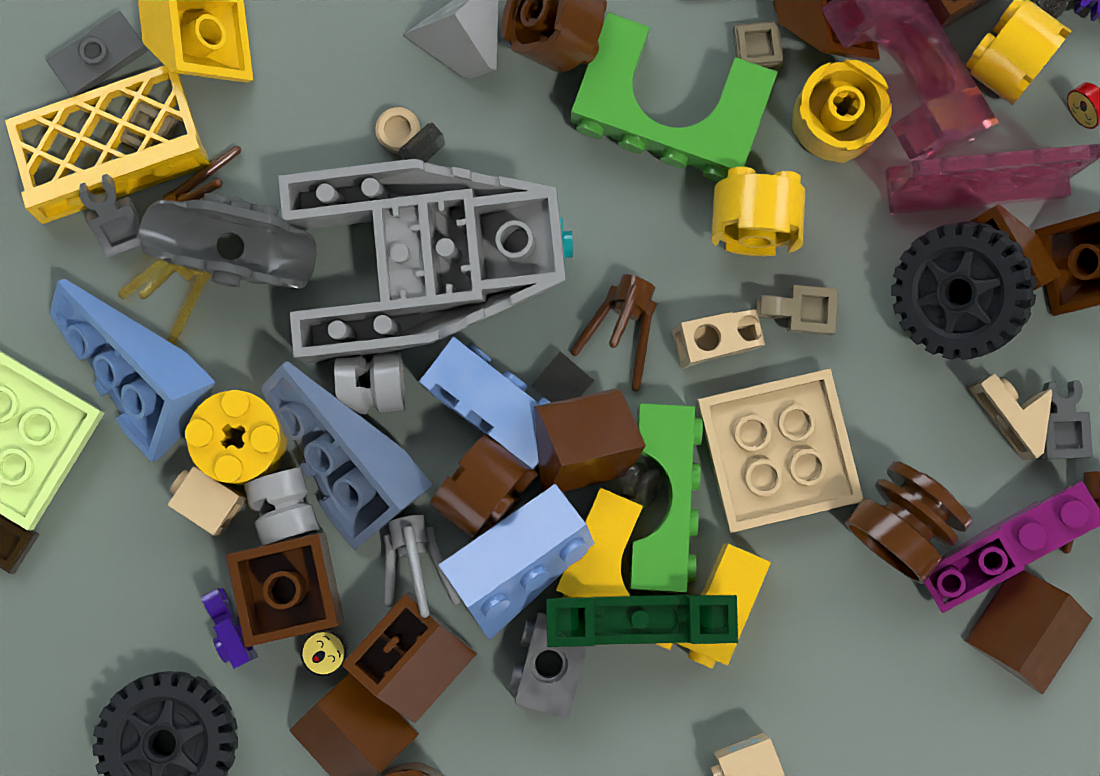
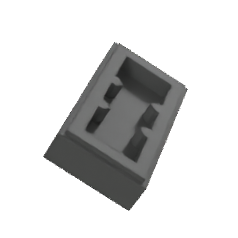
(97, 55)

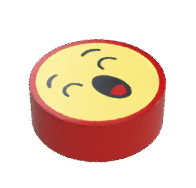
(1085, 104)

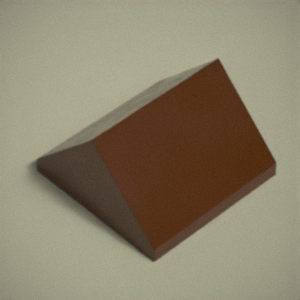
(586, 440)
(1029, 629)
(353, 731)

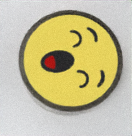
(324, 652)

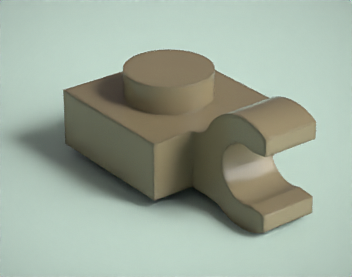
(807, 309)

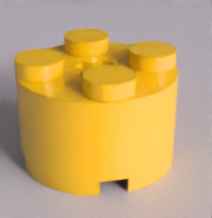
(1020, 50)
(848, 85)
(758, 212)
(211, 437)

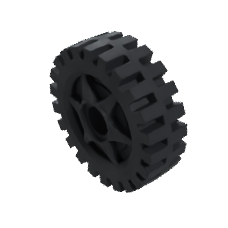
(998, 282)
(170, 703)

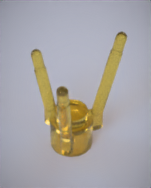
(164, 271)

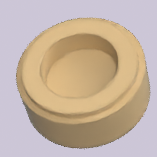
(396, 128)

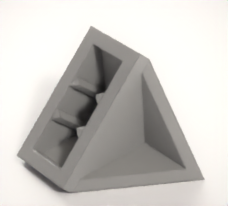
(461, 36)

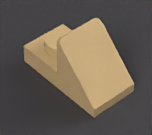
(1022, 424)

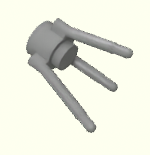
(409, 537)

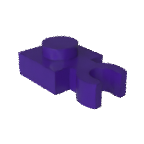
(229, 637)

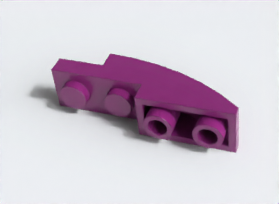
(1012, 545)

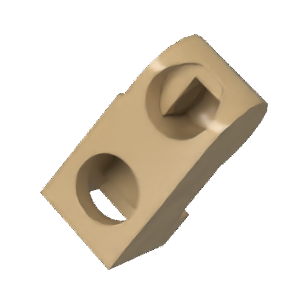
(717, 337)

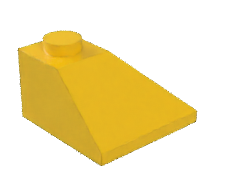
(198, 37)

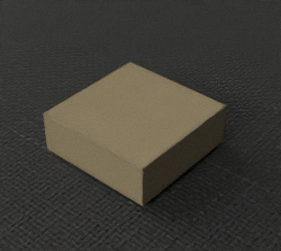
(759, 43)
(144, 118)

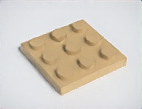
(779, 450)

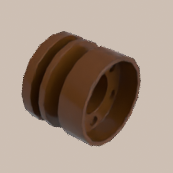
(914, 514)

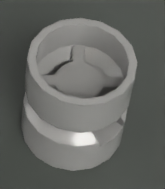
(386, 381)
(281, 506)

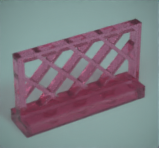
(986, 178)

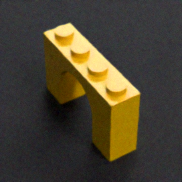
(599, 570)

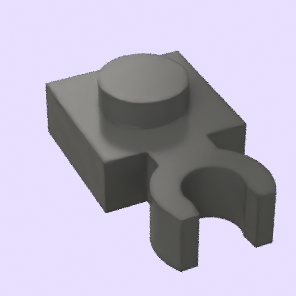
(112, 221)
(1067, 430)

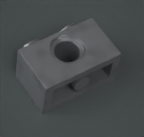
(543, 692)

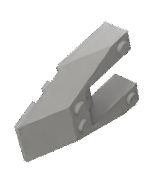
(445, 245)

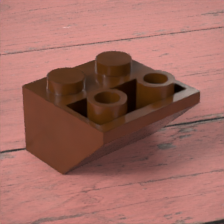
(409, 659)

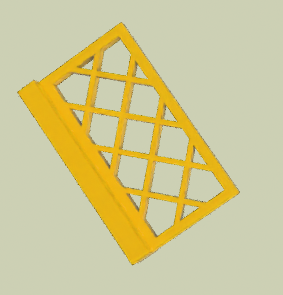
(130, 172)

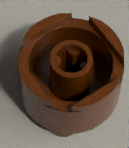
(554, 31)
(483, 487)

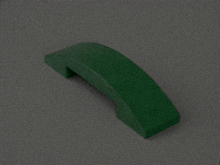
(641, 620)

